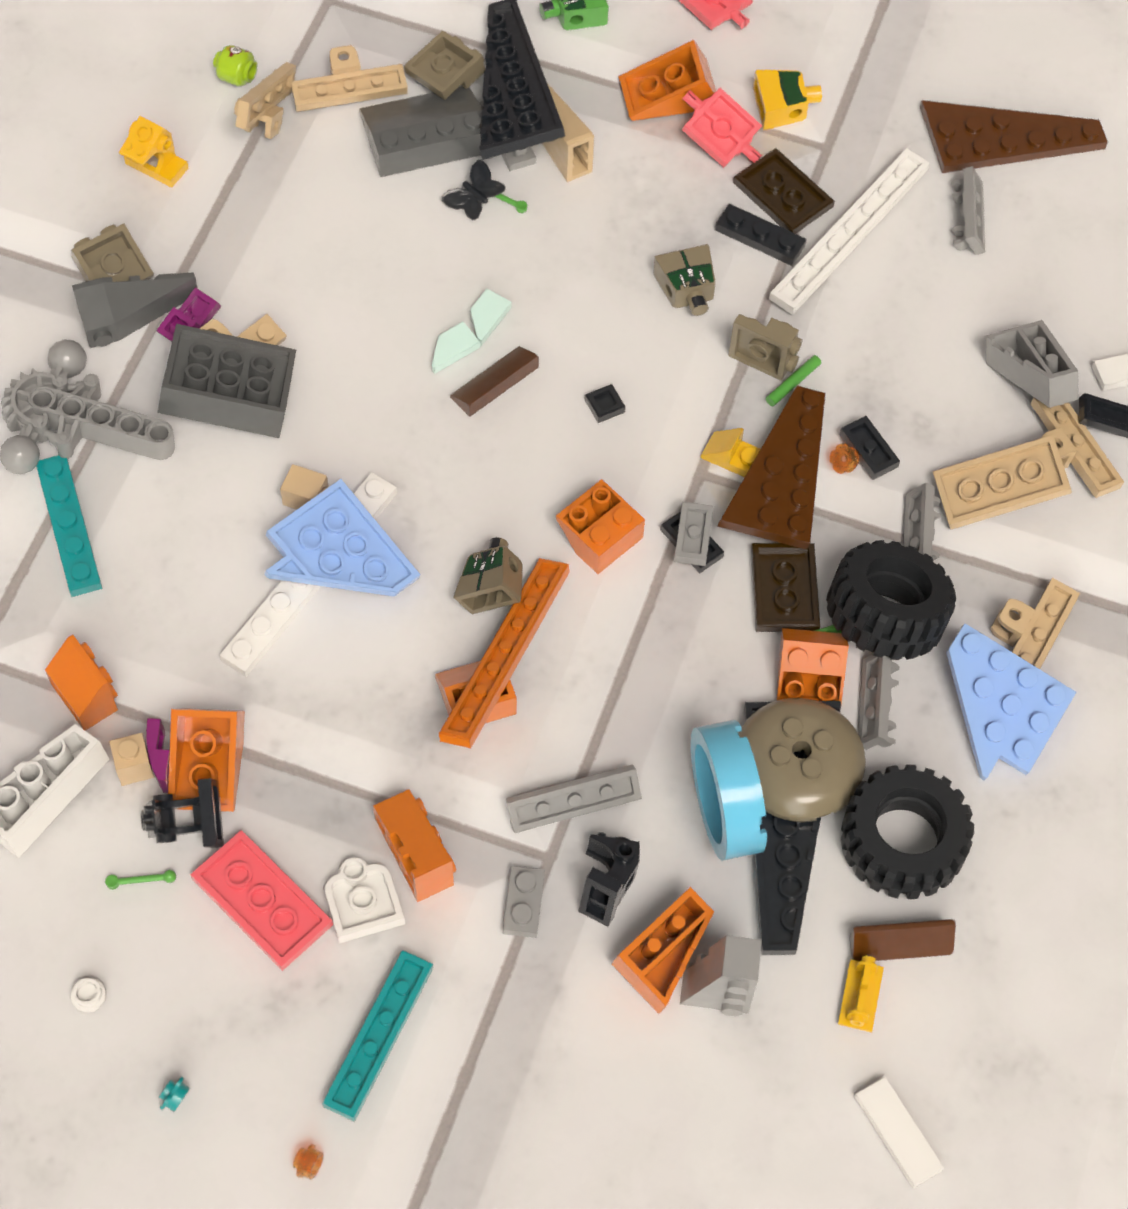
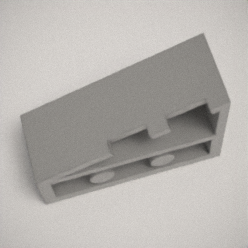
(1034, 362)
(724, 976)

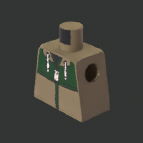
(687, 277)
(490, 579)

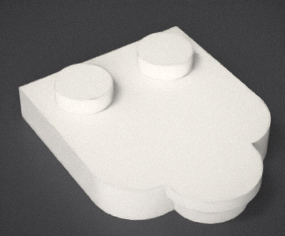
(362, 900)

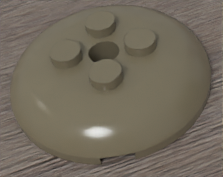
(808, 786)

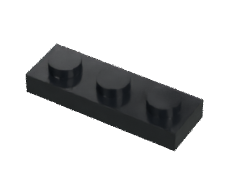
(760, 234)

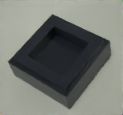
(605, 403)

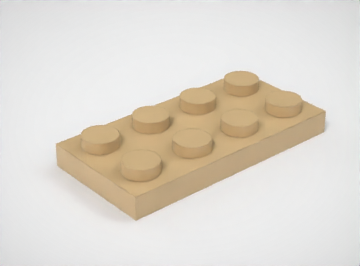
(1002, 482)

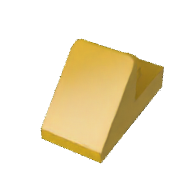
(730, 452)

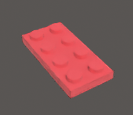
(261, 900)

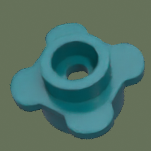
(173, 1094)

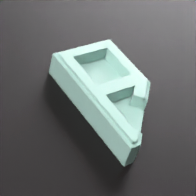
(488, 313)
(453, 346)

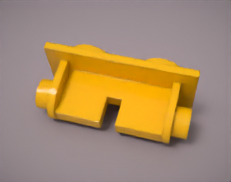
(861, 994)

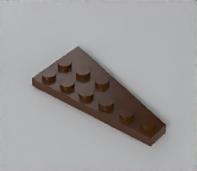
(994, 136)
(781, 483)

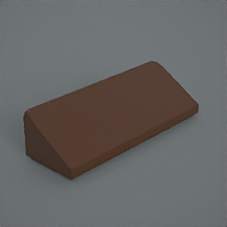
(495, 380)
(903, 940)

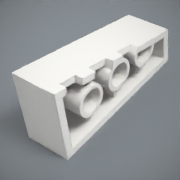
(46, 785)

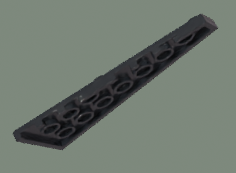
(515, 92)
(784, 871)

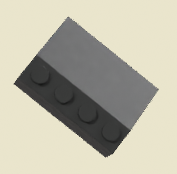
(423, 131)
(227, 381)

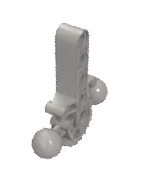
(24, 413)

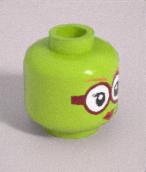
(235, 65)

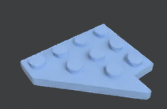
(339, 546)
(1004, 702)

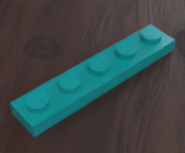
(68, 526)
(378, 1036)

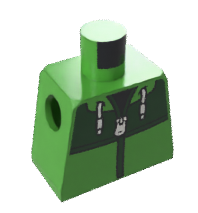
(576, 13)

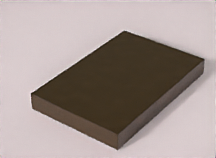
(783, 191)
(785, 587)

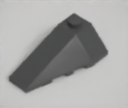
(122, 307)

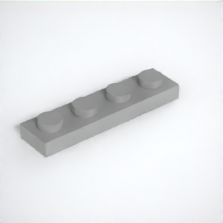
(573, 798)

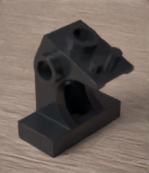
(160, 820)
(622, 861)

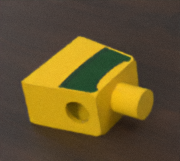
(783, 97)

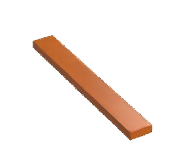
(503, 654)

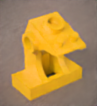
(150, 140)

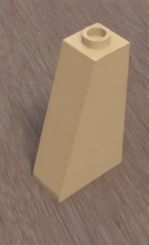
(574, 151)

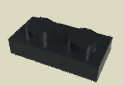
(873, 450)

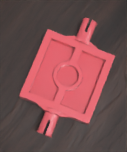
(717, 11)
(721, 127)

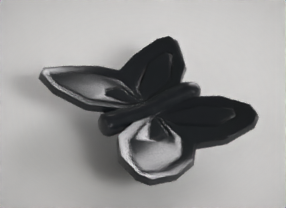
(476, 194)

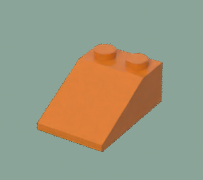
(660, 84)
(204, 747)

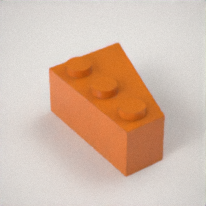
(415, 844)
(664, 948)

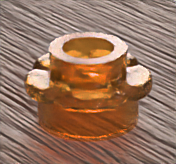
(851, 455)
(308, 1162)

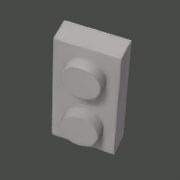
(694, 533)
(523, 901)

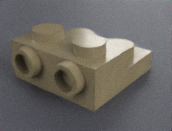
(446, 65)
(111, 255)
(765, 348)

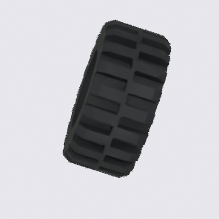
(883, 625)
(920, 794)

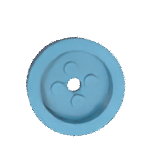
(728, 790)

